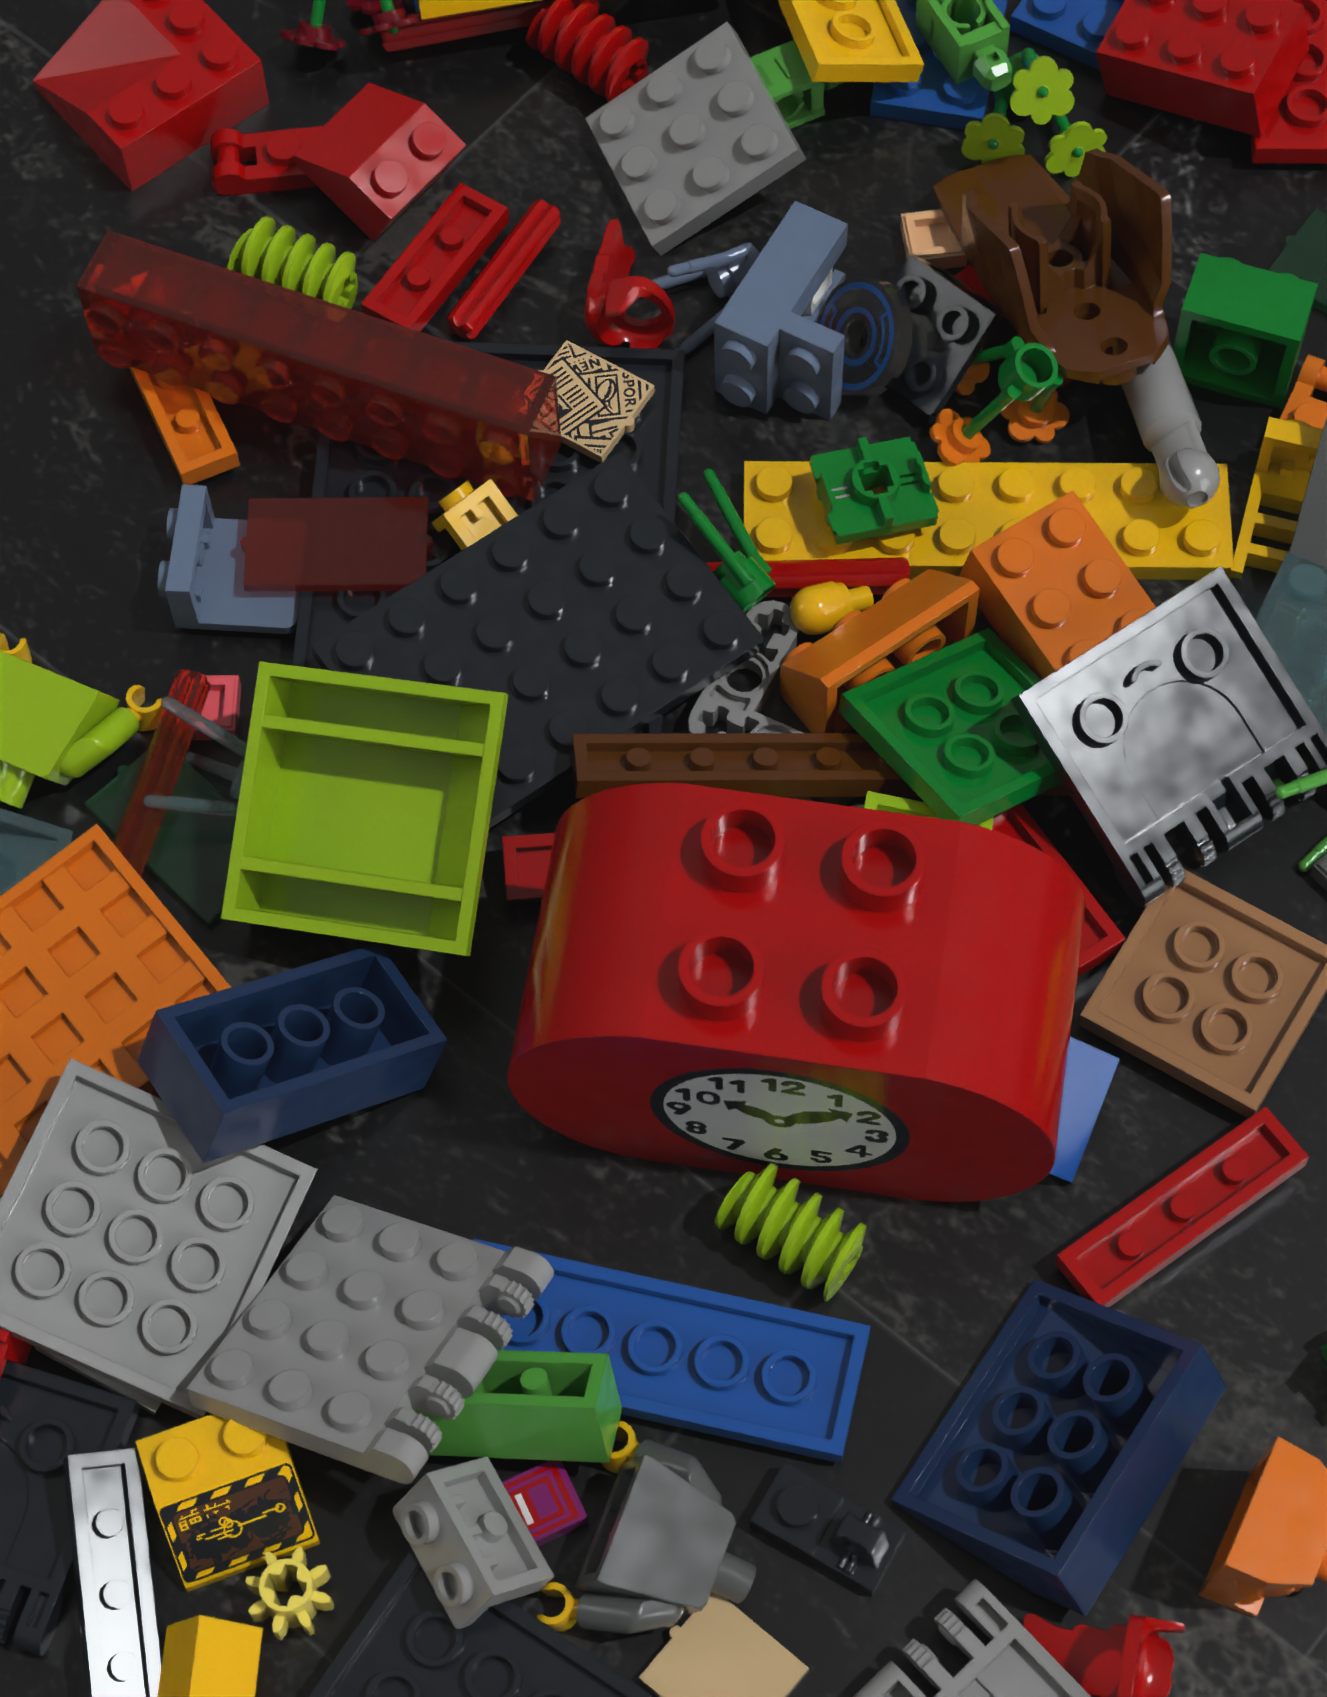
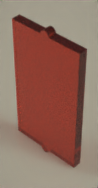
(335, 543)

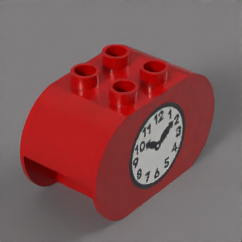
(801, 992)

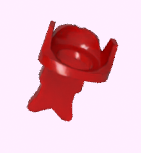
(612, 292)
(1115, 1661)

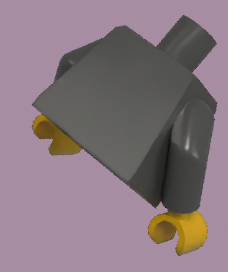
(654, 1546)

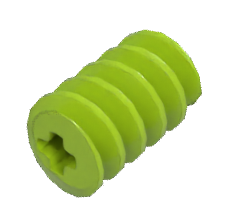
(295, 267)
(792, 1230)

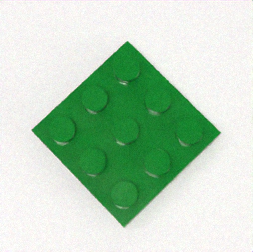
(954, 729)

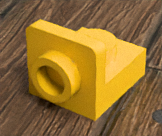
(473, 512)

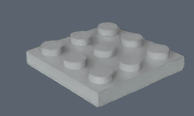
(695, 139)

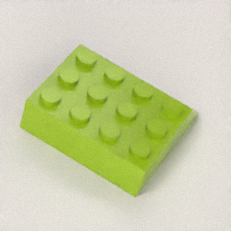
(365, 807)

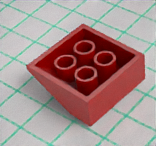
(152, 83)

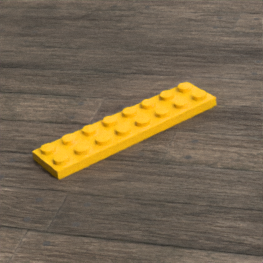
(989, 497)

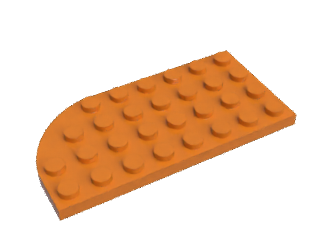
(82, 977)

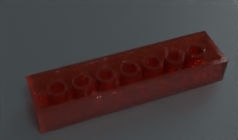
(321, 365)

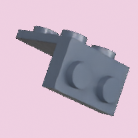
(208, 574)

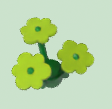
(1043, 93)

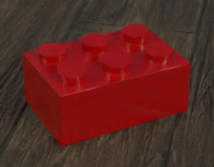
(1205, 58)

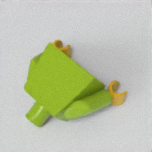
(57, 724)

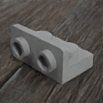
(470, 1540)

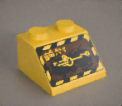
(225, 1498)

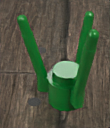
(740, 574)

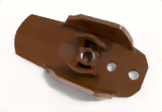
(1072, 267)

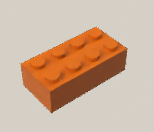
(1054, 585)

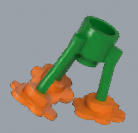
(1027, 400)

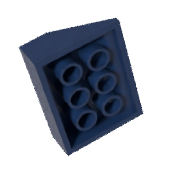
(1062, 1443)

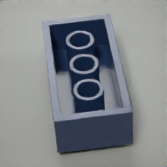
(290, 1051)

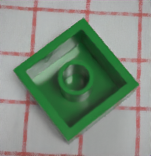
(1242, 329)

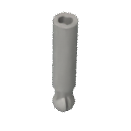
(1172, 431)

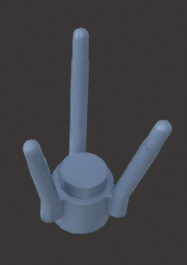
(724, 275)

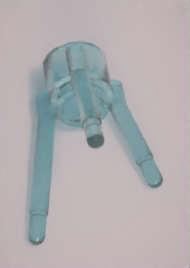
(207, 764)

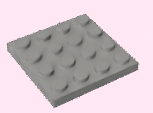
(130, 1243)

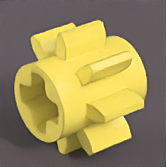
(279, 1577)

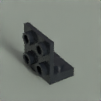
(947, 332)

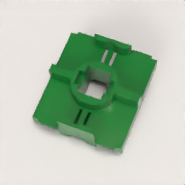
(860, 513)

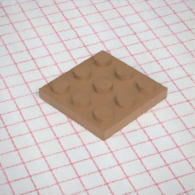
(1210, 992)

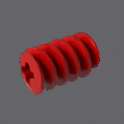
(589, 46)

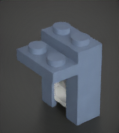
(769, 328)

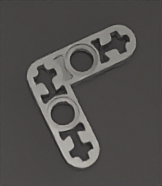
(743, 709)

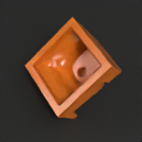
(1274, 1533)

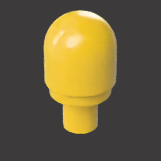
(822, 605)

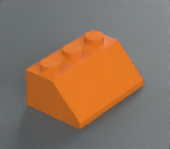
(900, 628)

